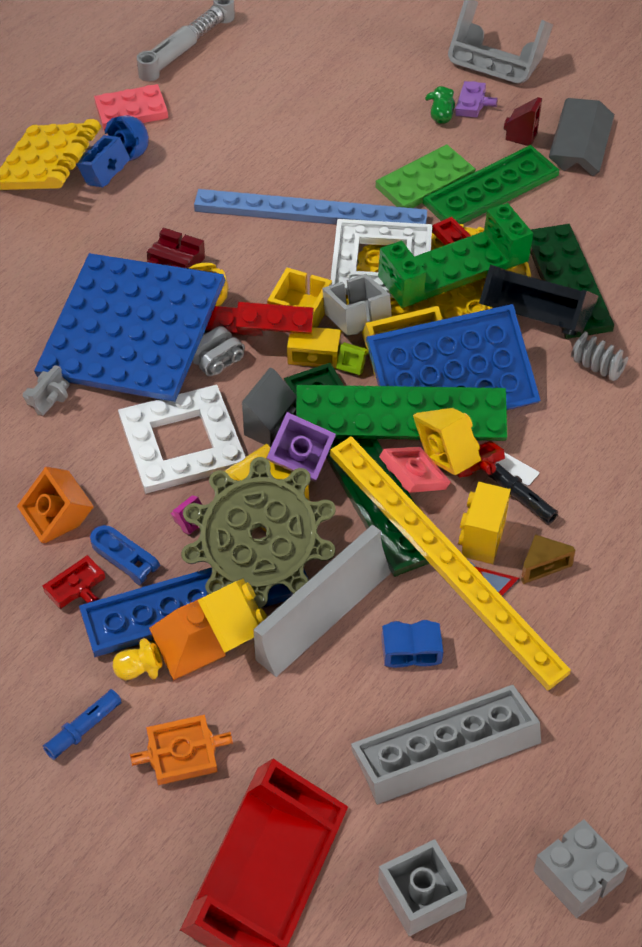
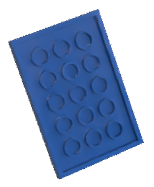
(458, 351)

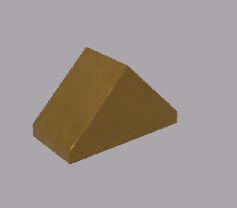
(546, 558)

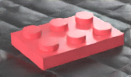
(142, 103)

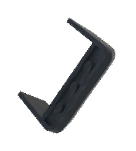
(539, 299)

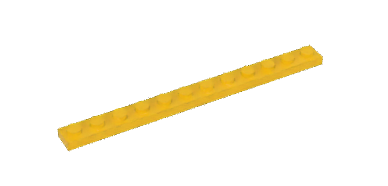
(451, 564)

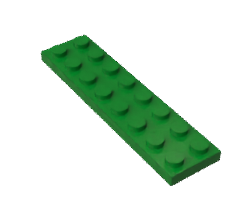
(389, 410)

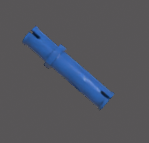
(72, 732)

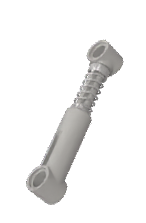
(153, 61)

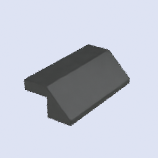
(582, 135)

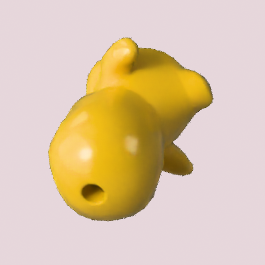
(134, 662)

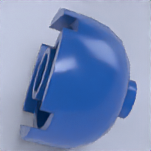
(131, 132)

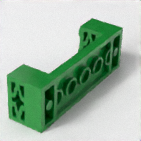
(416, 278)

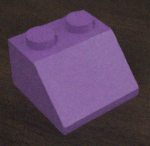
(300, 445)

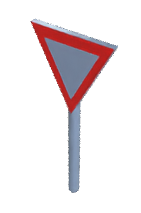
(499, 581)

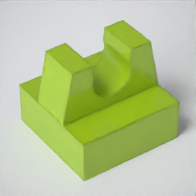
(352, 358)

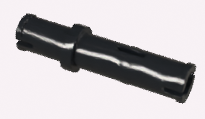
(524, 494)

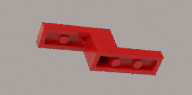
(259, 317)

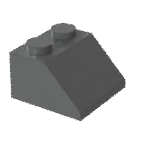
(266, 407)

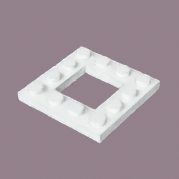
(355, 232)
(160, 474)

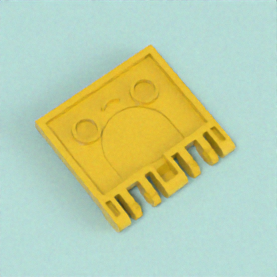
(46, 155)

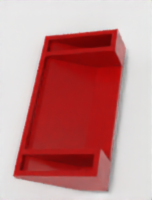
(266, 862)

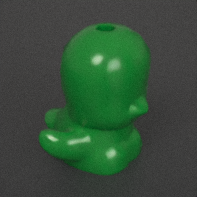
(442, 104)

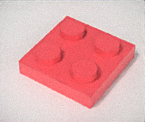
(414, 469)

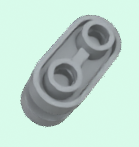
(218, 351)

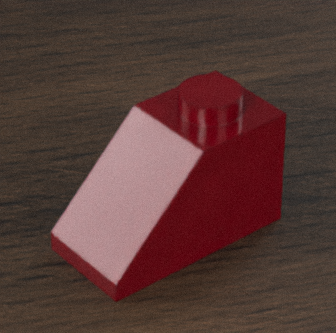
(524, 123)

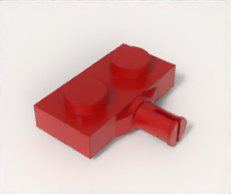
(489, 454)
(75, 583)

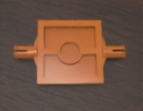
(181, 749)

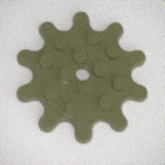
(254, 503)

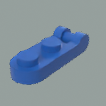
(123, 553)

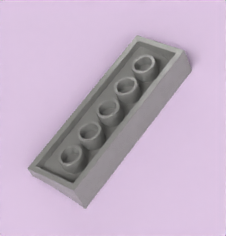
(321, 602)
(446, 743)

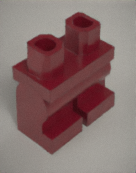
(175, 250)

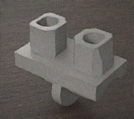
(50, 388)

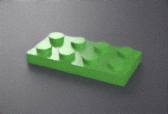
(423, 177)

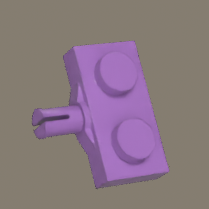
(473, 99)

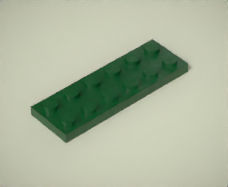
(563, 263)

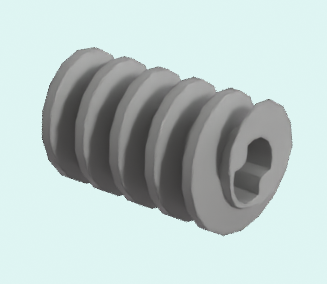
(598, 357)

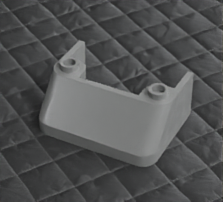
(468, 51)

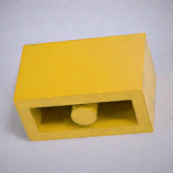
(314, 348)

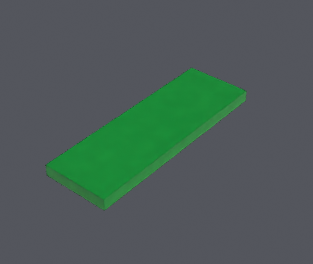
(491, 186)

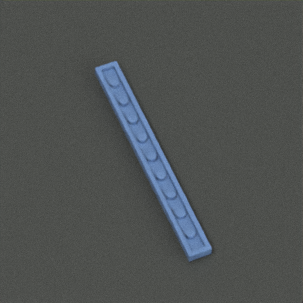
(301, 209)

